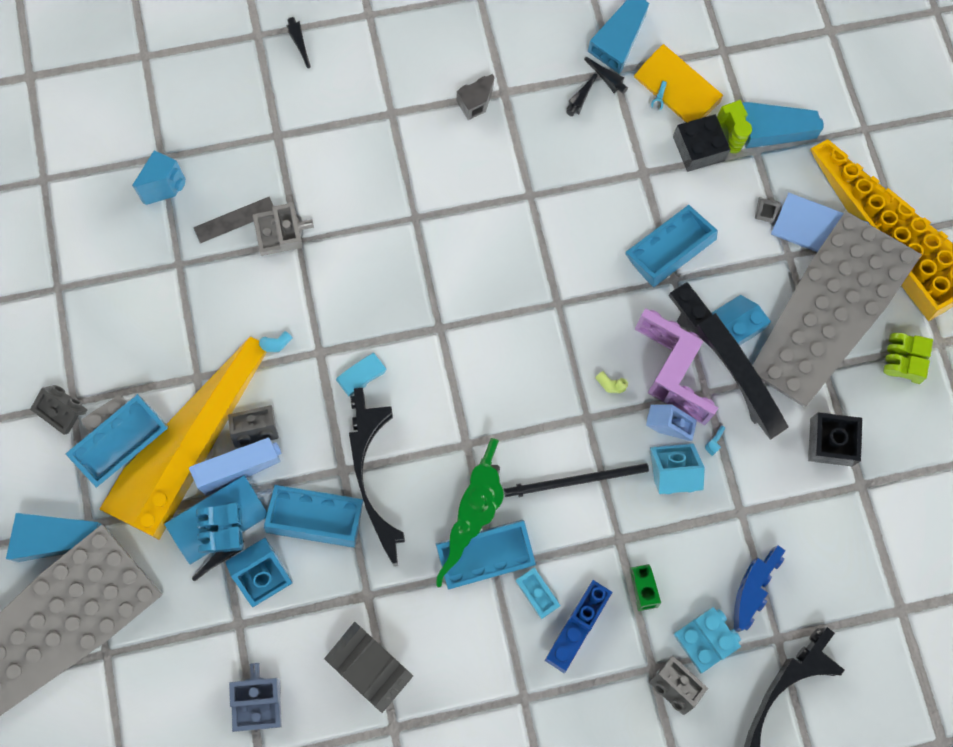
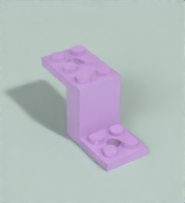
(684, 349)

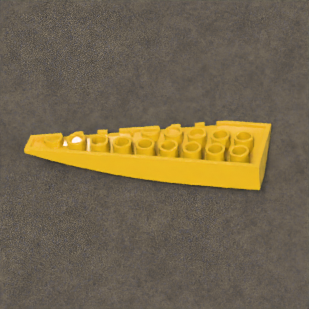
(862, 196)
(160, 473)

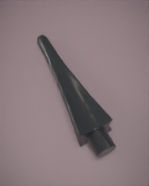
(295, 32)
(613, 80)
(577, 101)
(215, 560)

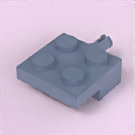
(255, 702)

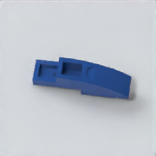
(750, 594)
(578, 626)

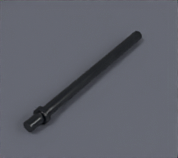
(575, 480)

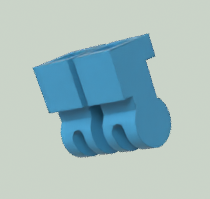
(229, 534)

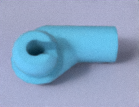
(275, 345)

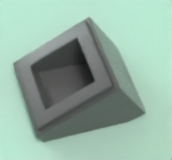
(767, 210)

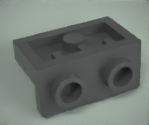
(57, 408)
(252, 426)
(678, 686)

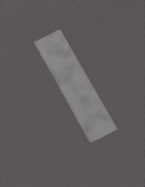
(232, 220)

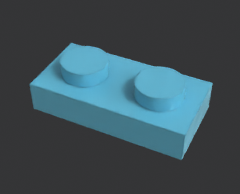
(537, 593)

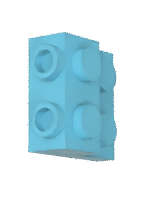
(708, 639)

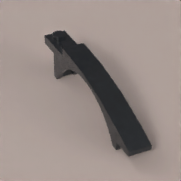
(709, 327)
(368, 423)
(810, 663)

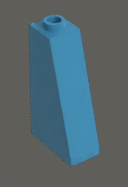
(617, 36)
(780, 124)
(45, 536)

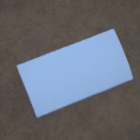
(805, 222)

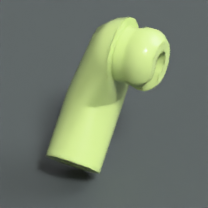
(611, 386)

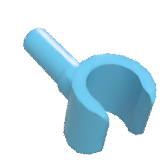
(660, 95)
(712, 447)

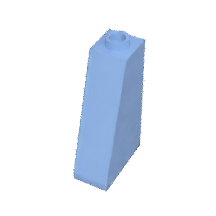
(224, 469)

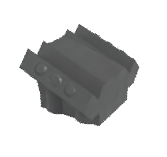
(368, 667)

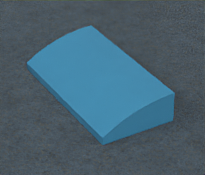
(672, 245)
(117, 440)
(313, 516)
(184, 526)
(489, 554)

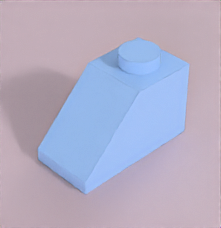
(671, 421)

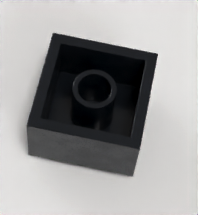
(701, 143)
(835, 439)

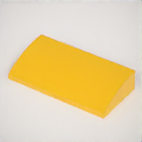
(685, 89)

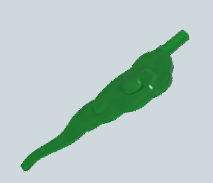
(476, 508)

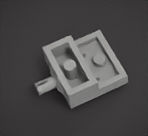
(279, 229)

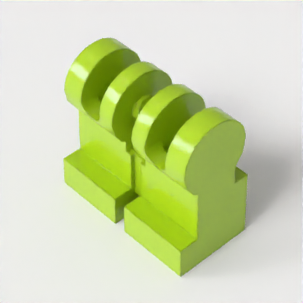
(734, 125)
(915, 364)

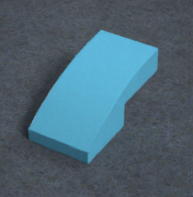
(361, 374)

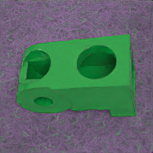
(645, 587)

